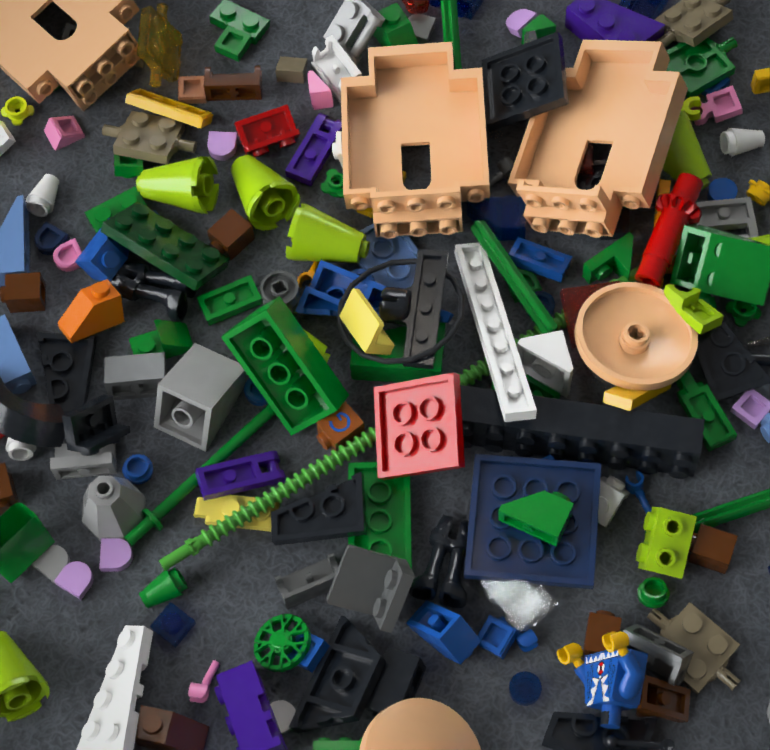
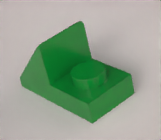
(614, 257)
(169, 338)

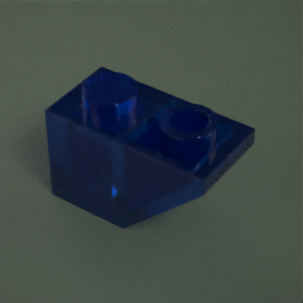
(502, 216)

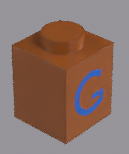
(339, 428)

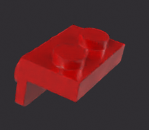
(266, 130)

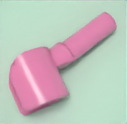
(200, 692)

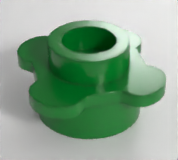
(329, 187)
(741, 318)

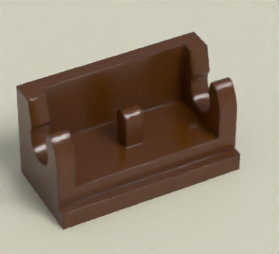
(233, 86)

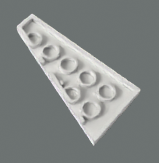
(113, 716)

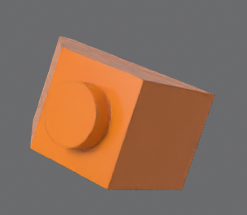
(92, 311)

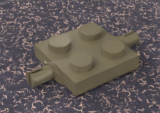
(694, 21)
(149, 137)
(707, 640)

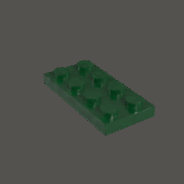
(165, 245)

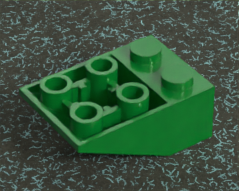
(722, 264)

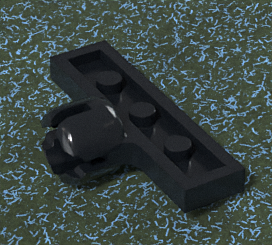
(418, 306)

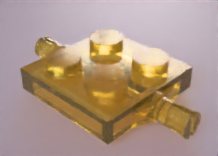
(159, 44)

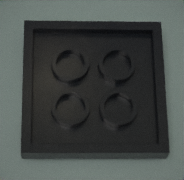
(524, 81)

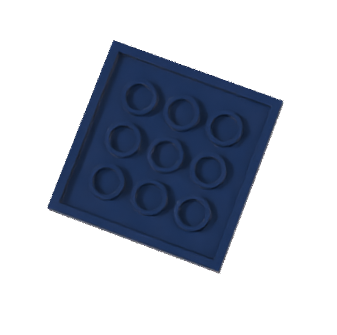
(508, 554)

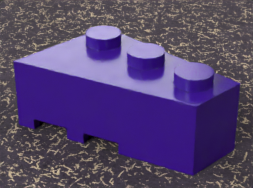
(610, 22)
(248, 709)

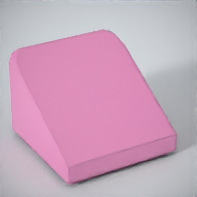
(319, 92)
(63, 131)

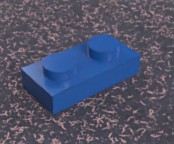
(540, 259)

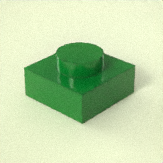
(233, 43)
(127, 166)

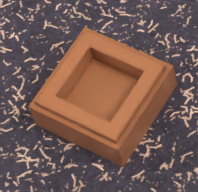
(191, 90)

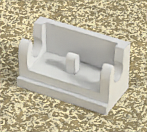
(333, 65)

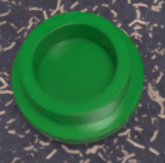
(653, 592)

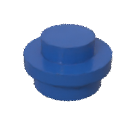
(138, 469)

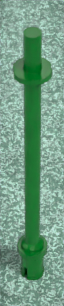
(153, 518)

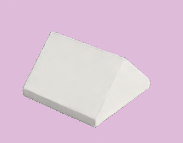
(547, 360)

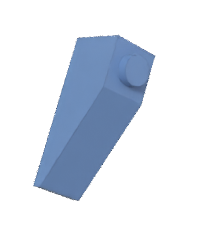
(15, 241)

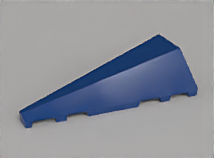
(330, 285)

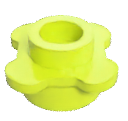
(17, 103)

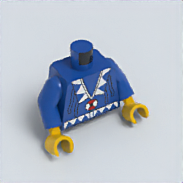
(610, 677)

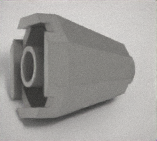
(112, 507)

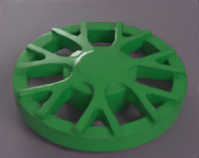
(282, 642)

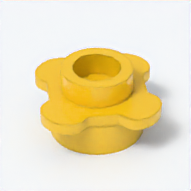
(759, 192)

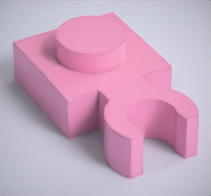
(720, 105)

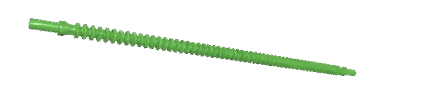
(194, 545)

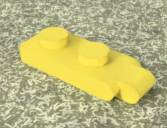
(217, 508)

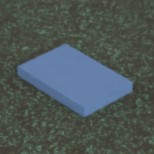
(384, 250)

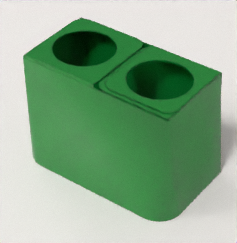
(21, 540)

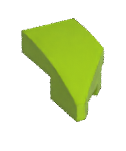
(693, 310)

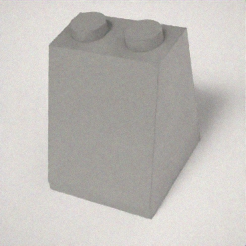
(198, 396)

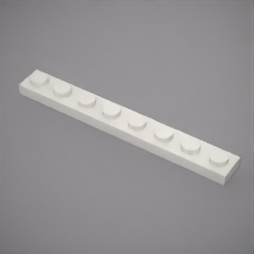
(495, 333)

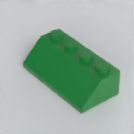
(285, 366)

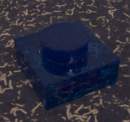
(172, 624)

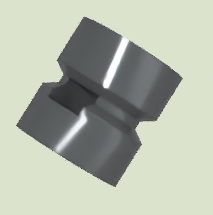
(284, 285)

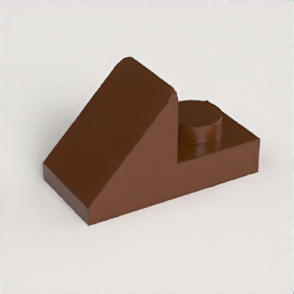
(664, 700)

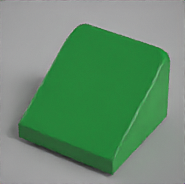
(541, 25)

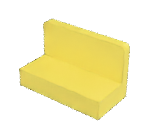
(365, 325)

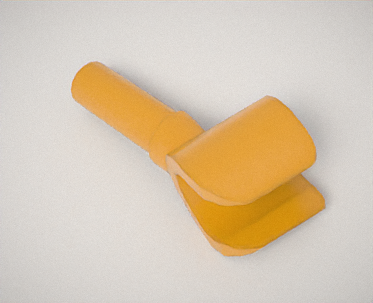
(307, 275)

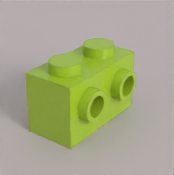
(666, 542)

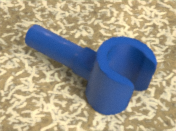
(637, 489)
(525, 640)

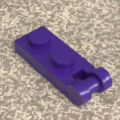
(313, 150)
(239, 475)

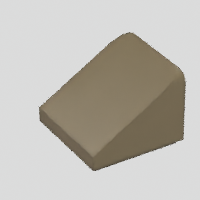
(291, 69)

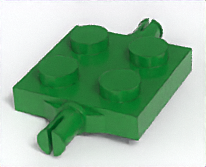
(703, 64)

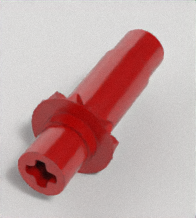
(676, 210)

